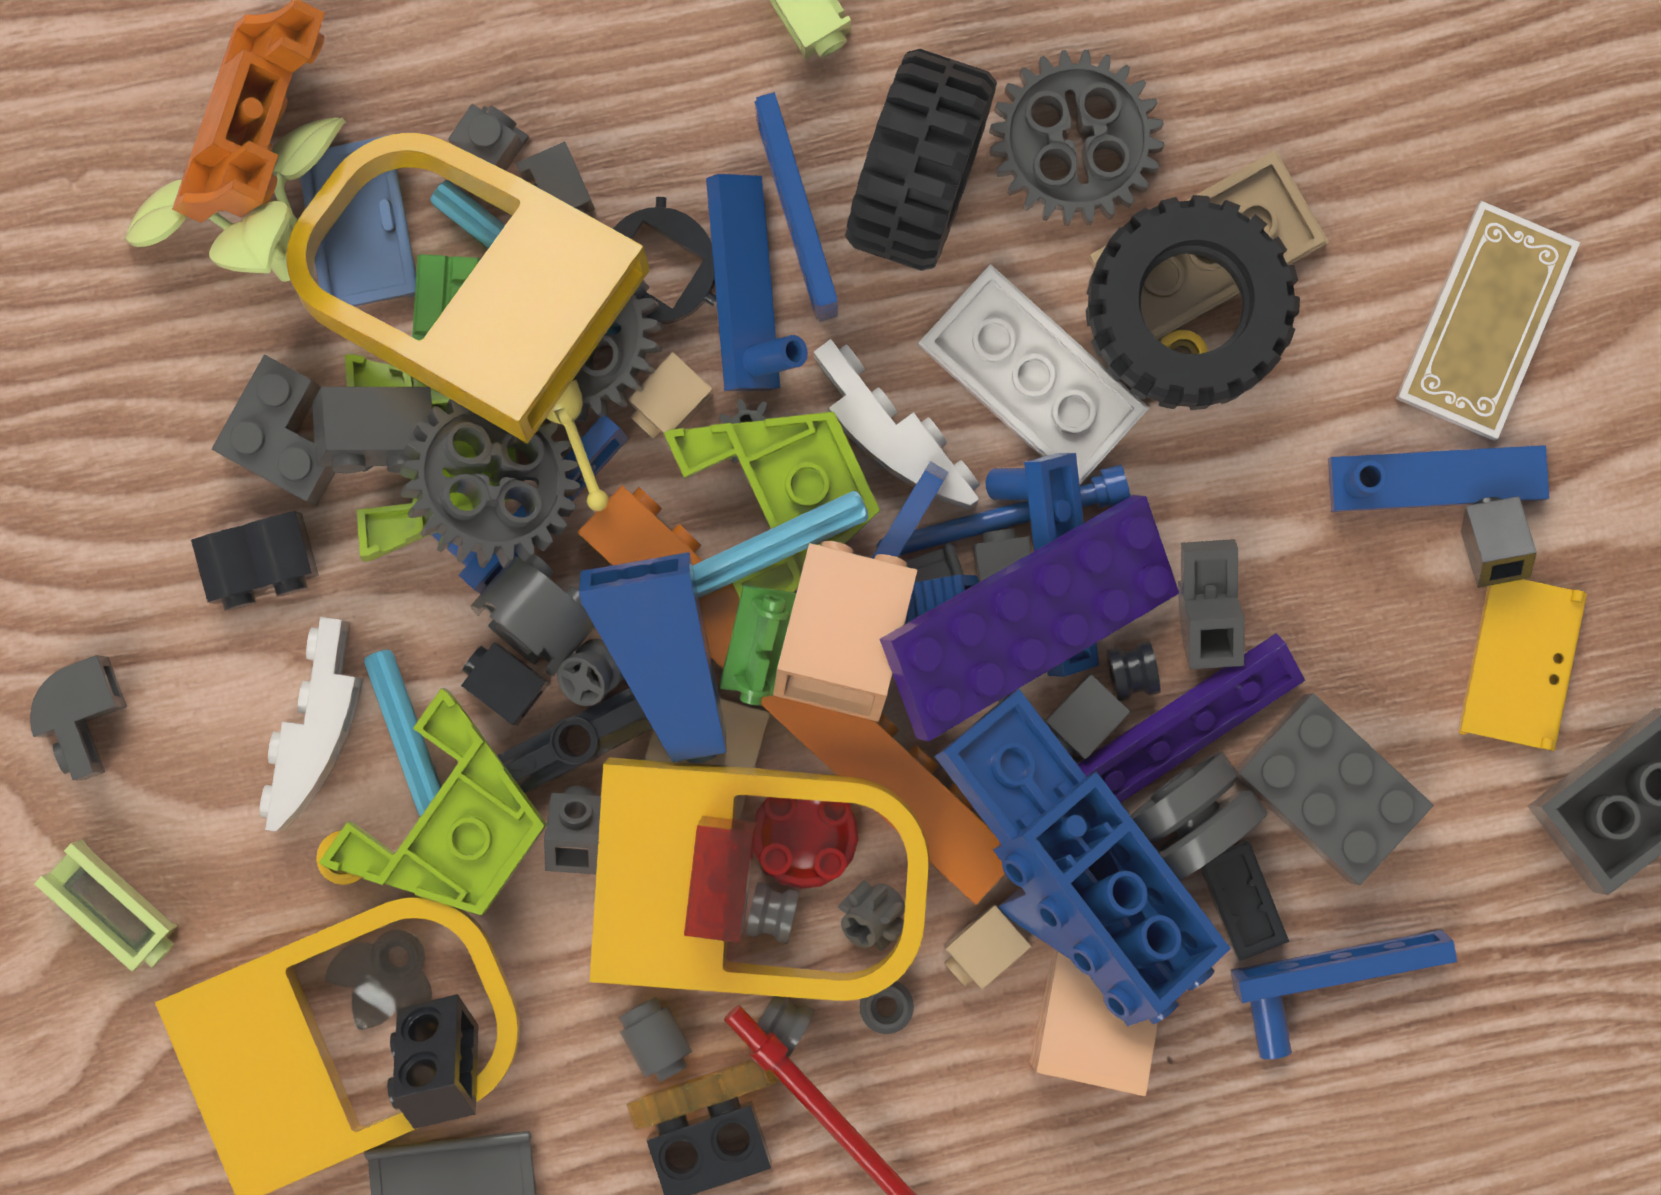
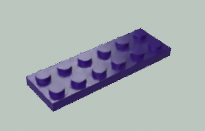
(1029, 617)

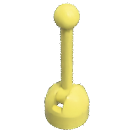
(565, 413)

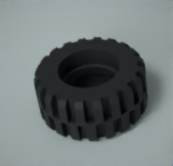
(920, 159)
(1236, 245)

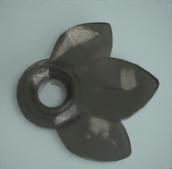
(377, 982)

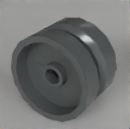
(1200, 823)

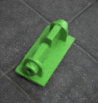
(757, 642)

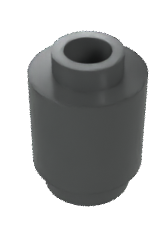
(655, 1039)

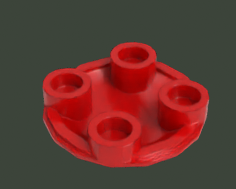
(804, 840)

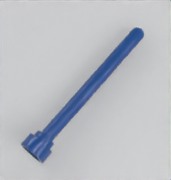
(1104, 490)

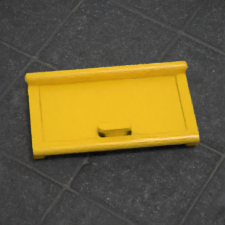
(1517, 664)

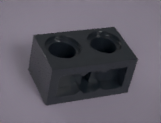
(434, 1062)
(714, 1162)

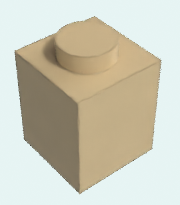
(669, 397)
(985, 948)

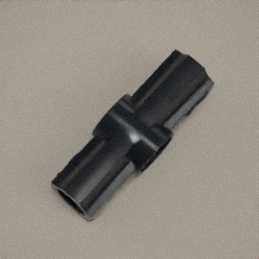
(548, 755)

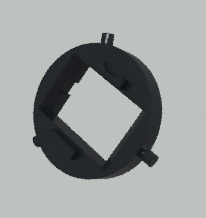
(688, 235)

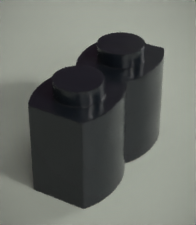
(255, 559)

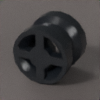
(1133, 671)

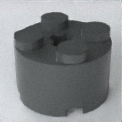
(535, 612)

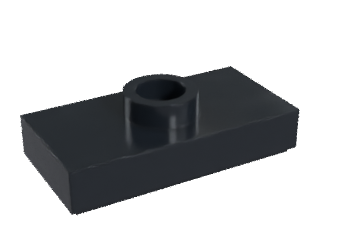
(1244, 901)

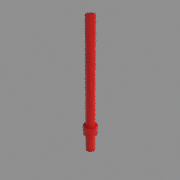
(771, 1055)

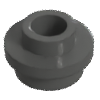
(891, 1023)

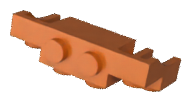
(232, 150)

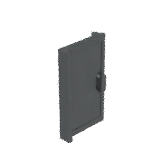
(455, 1166)

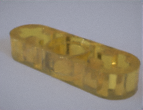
(698, 1093)

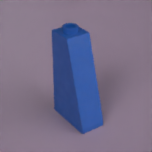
(660, 644)

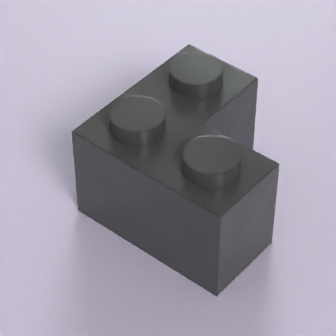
(265, 429)

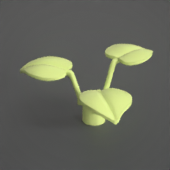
(262, 236)

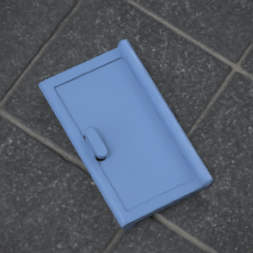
(359, 255)

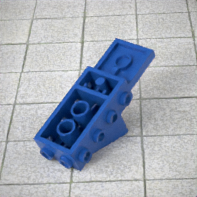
(1082, 865)

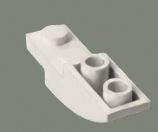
(898, 448)
(309, 750)

